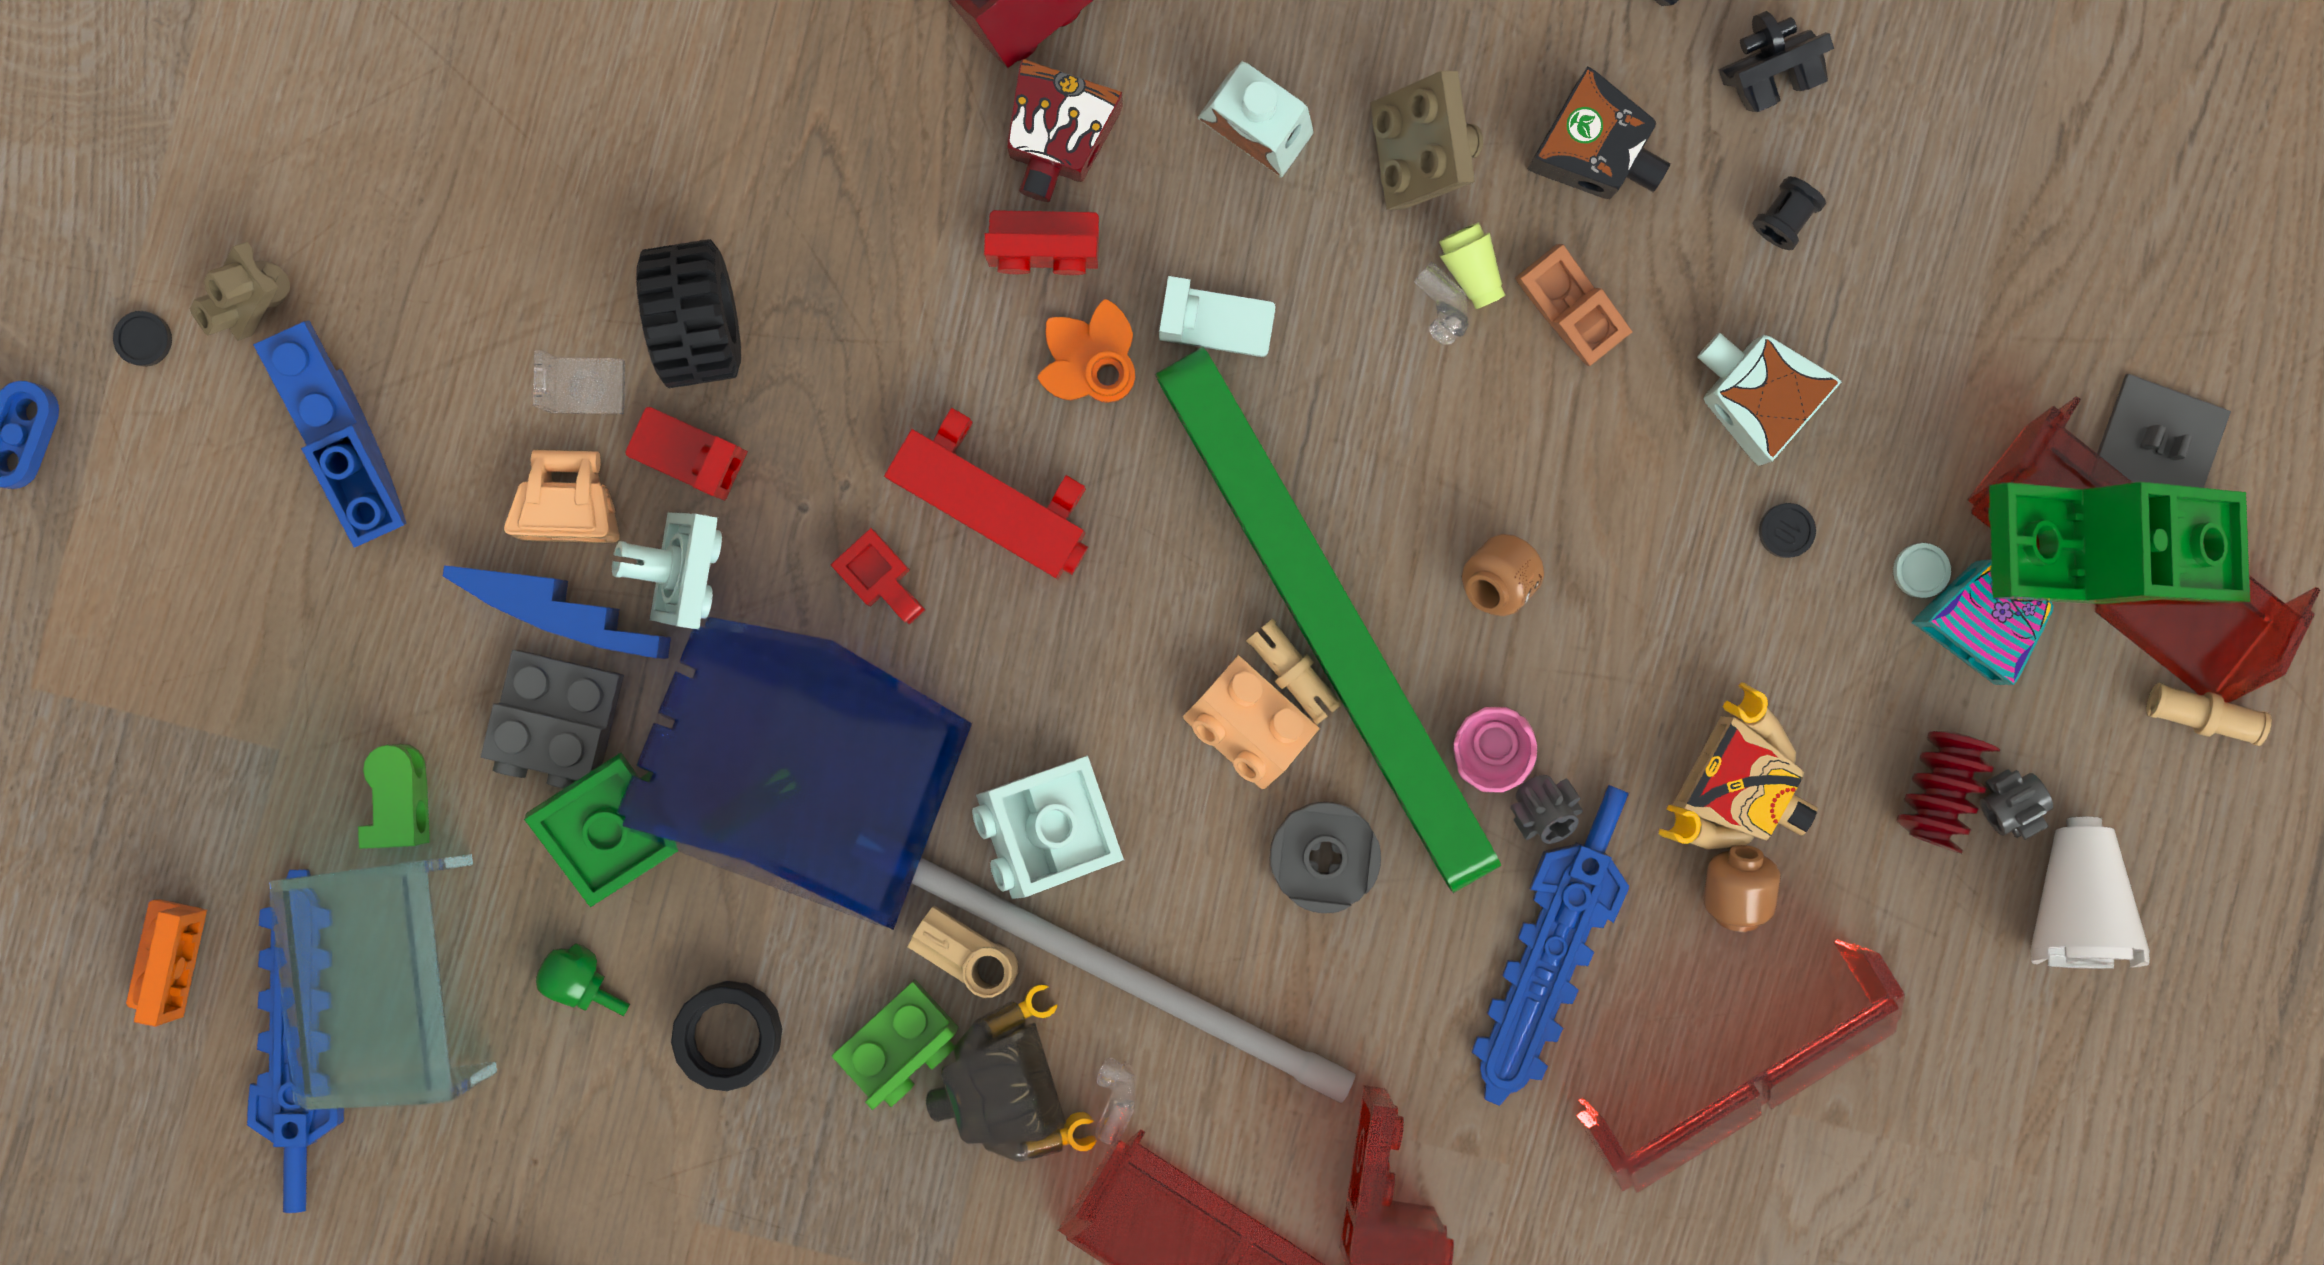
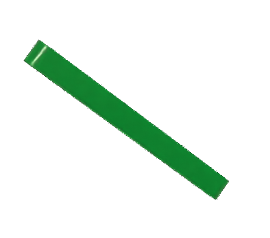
(1328, 620)

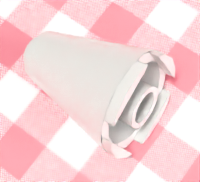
(2087, 902)

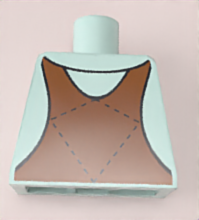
(1259, 118)
(1764, 393)

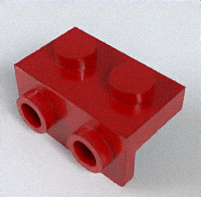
(1042, 240)

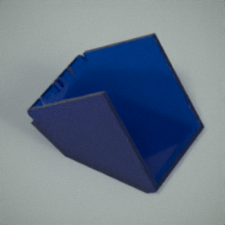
(796, 768)

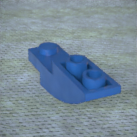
(335, 433)

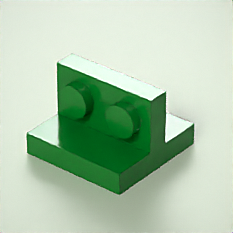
(588, 835)

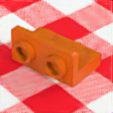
(165, 962)

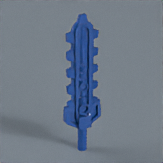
(1576, 892)
(270, 1099)

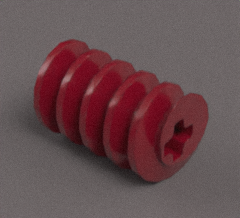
(1946, 788)

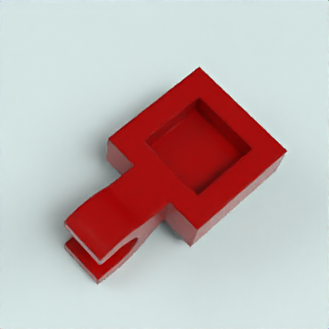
(875, 572)

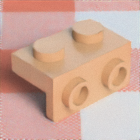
(1250, 723)

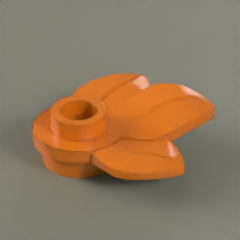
(1084, 350)

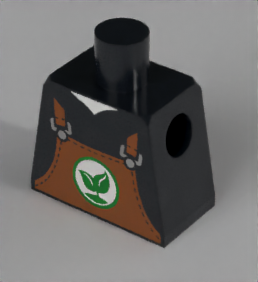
(1599, 141)

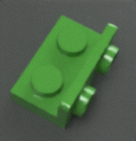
(897, 1043)

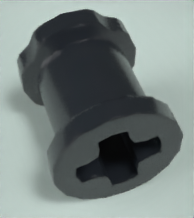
(1789, 213)

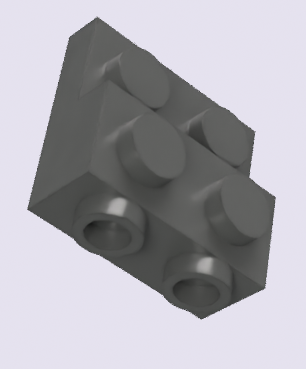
(551, 718)

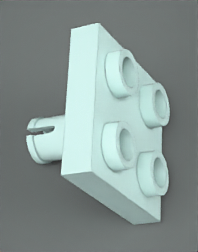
(677, 568)

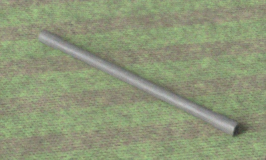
(1304, 1066)

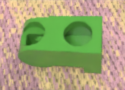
(398, 798)

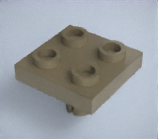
(1424, 140)

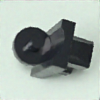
(1798, 55)

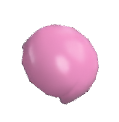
(1495, 749)

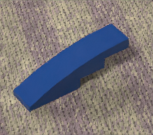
(544, 605)

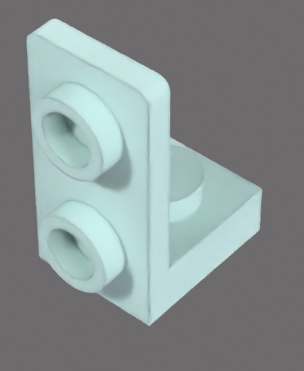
(1215, 320)

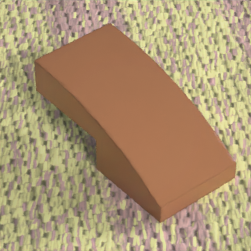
(1572, 305)

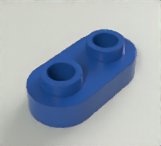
(24, 436)

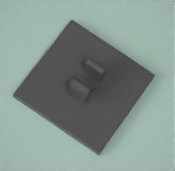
(2162, 434)

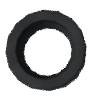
(685, 1045)

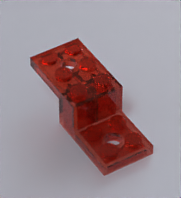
(1373, 1224)

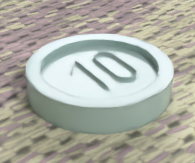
(1922, 570)

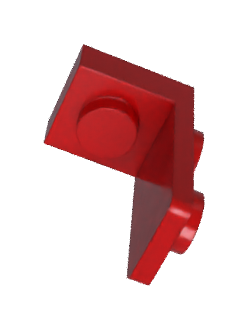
(686, 453)

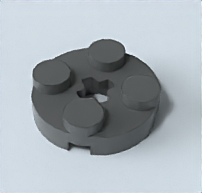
(1344, 882)

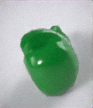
(571, 980)

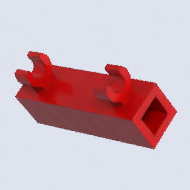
(987, 504)

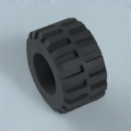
(688, 313)

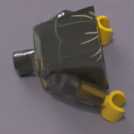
(1005, 1089)

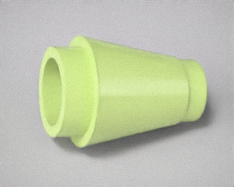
(1473, 264)

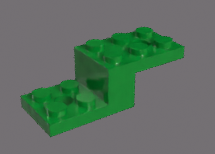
(2119, 543)

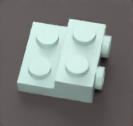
(1047, 828)

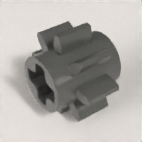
(2016, 804)
(1546, 809)

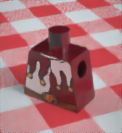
(1058, 126)

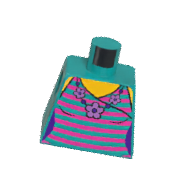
(1982, 630)

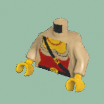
(1741, 782)

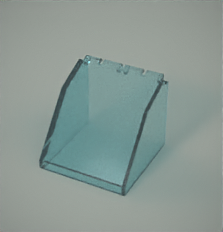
(365, 989)

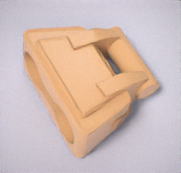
(563, 510)

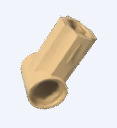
(958, 952)

